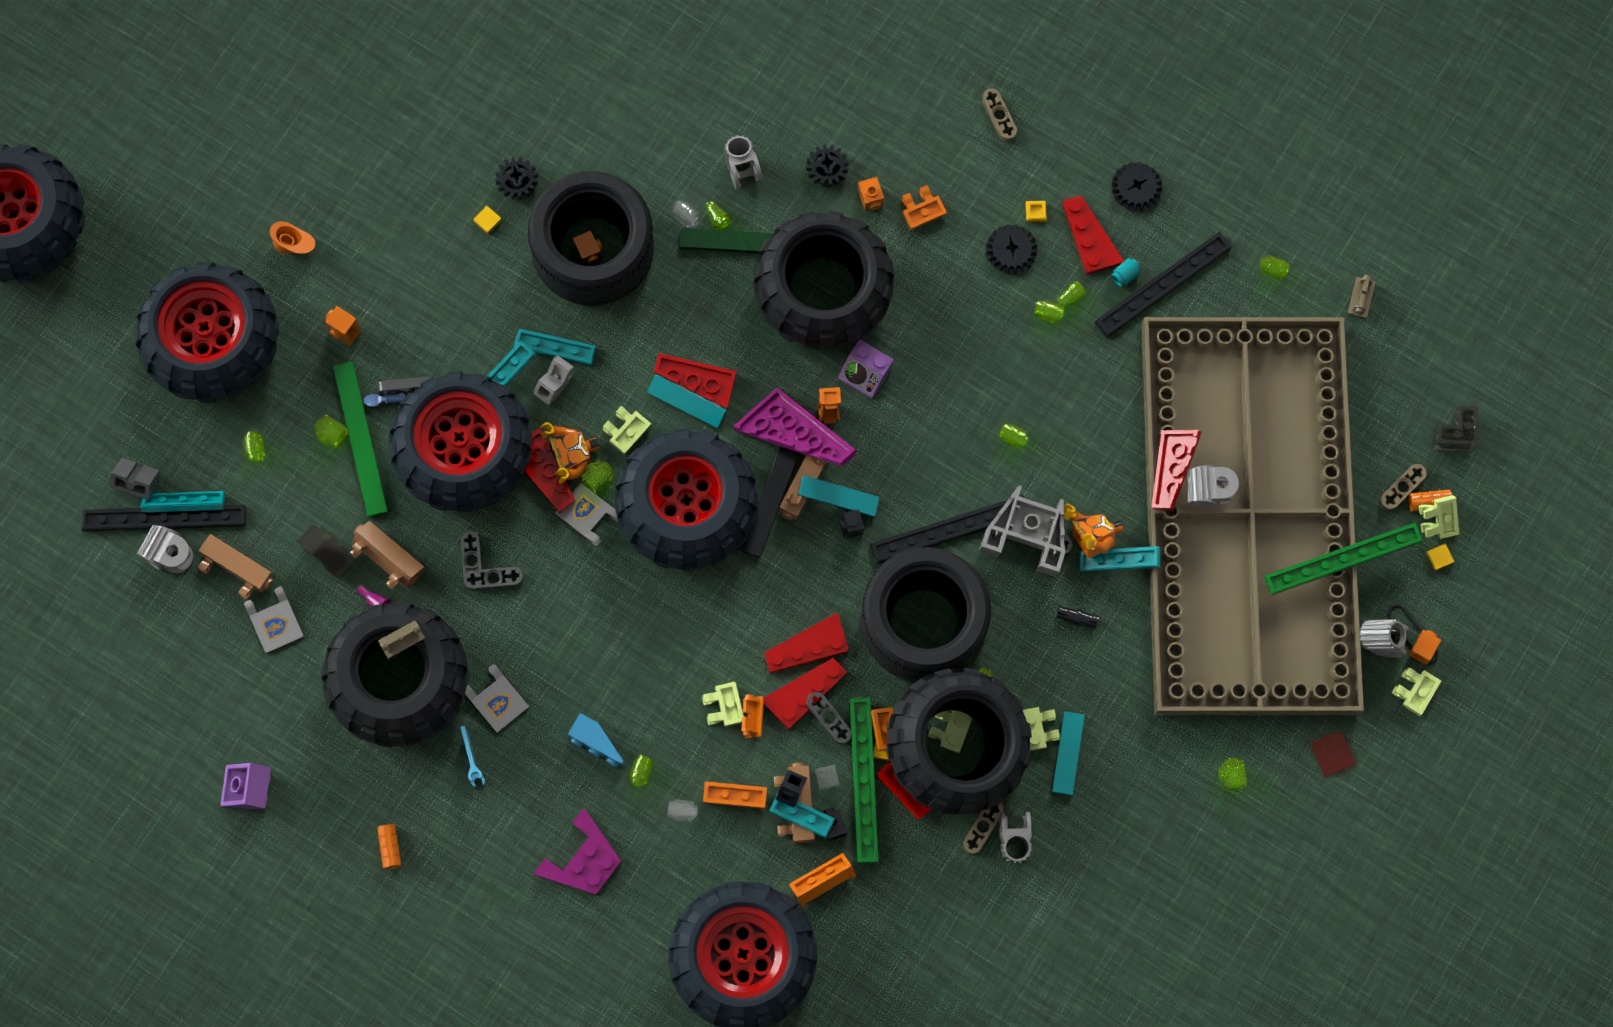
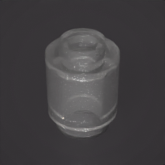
(685, 214)
(682, 810)

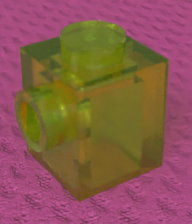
(330, 431)
(597, 475)
(1232, 774)

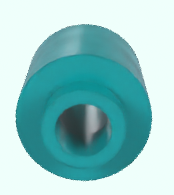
(1126, 272)

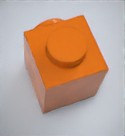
(871, 194)
(588, 248)
(1425, 646)

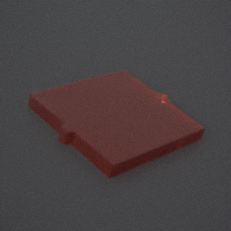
(1332, 753)

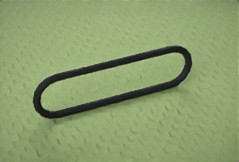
(1415, 623)

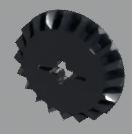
(1133, 198)
(1002, 258)

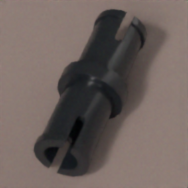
(1077, 616)

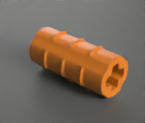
(1425, 498)
(389, 846)

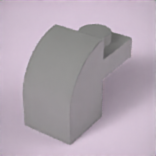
(554, 381)

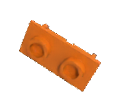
(753, 722)

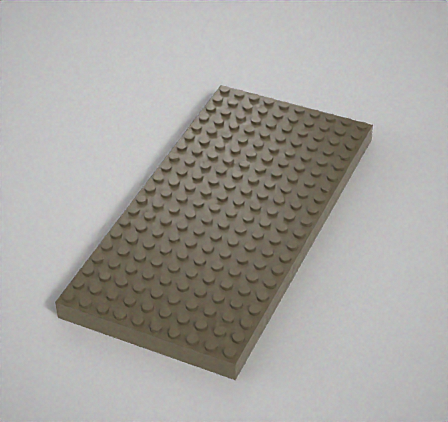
(1278, 417)

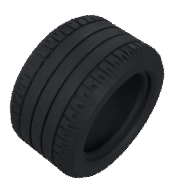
(584, 197)
(931, 571)

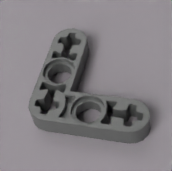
(477, 571)

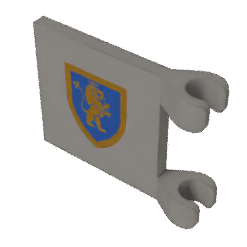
(587, 513)
(276, 624)
(498, 702)

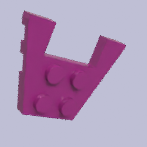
(590, 865)

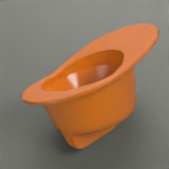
(290, 239)

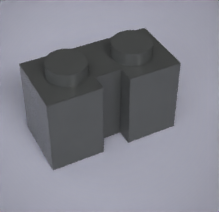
(134, 479)

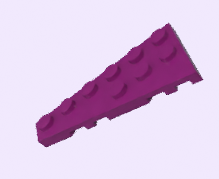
(789, 425)

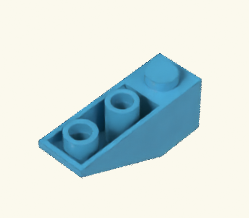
(590, 735)

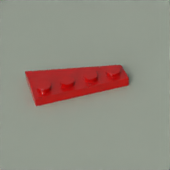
(789, 702)

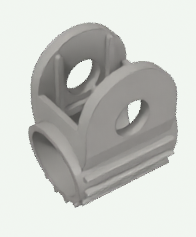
(743, 146)
(1203, 488)
(159, 547)
(1376, 637)
(1023, 833)

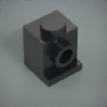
(851, 524)
(791, 788)
(839, 829)

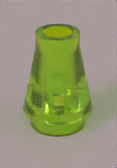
(717, 215)
(1071, 294)

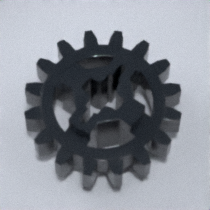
(819, 167)
(525, 176)

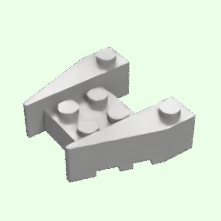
(1031, 525)

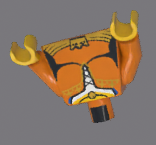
(569, 450)
(1092, 533)

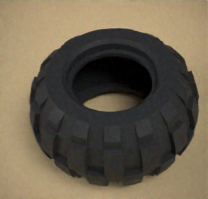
(834, 238)
(407, 719)
(1004, 734)

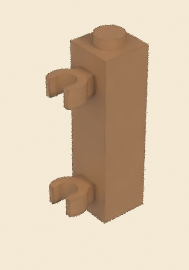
(792, 503)
(386, 554)
(235, 563)
(799, 834)

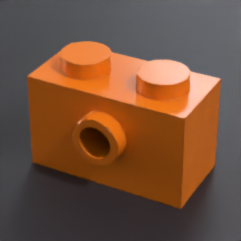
(342, 325)

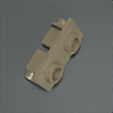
(1361, 296)
(401, 639)

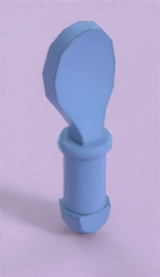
(375, 400)

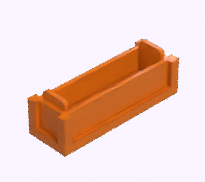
(829, 404)
(735, 795)
(822, 879)

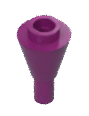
(372, 598)

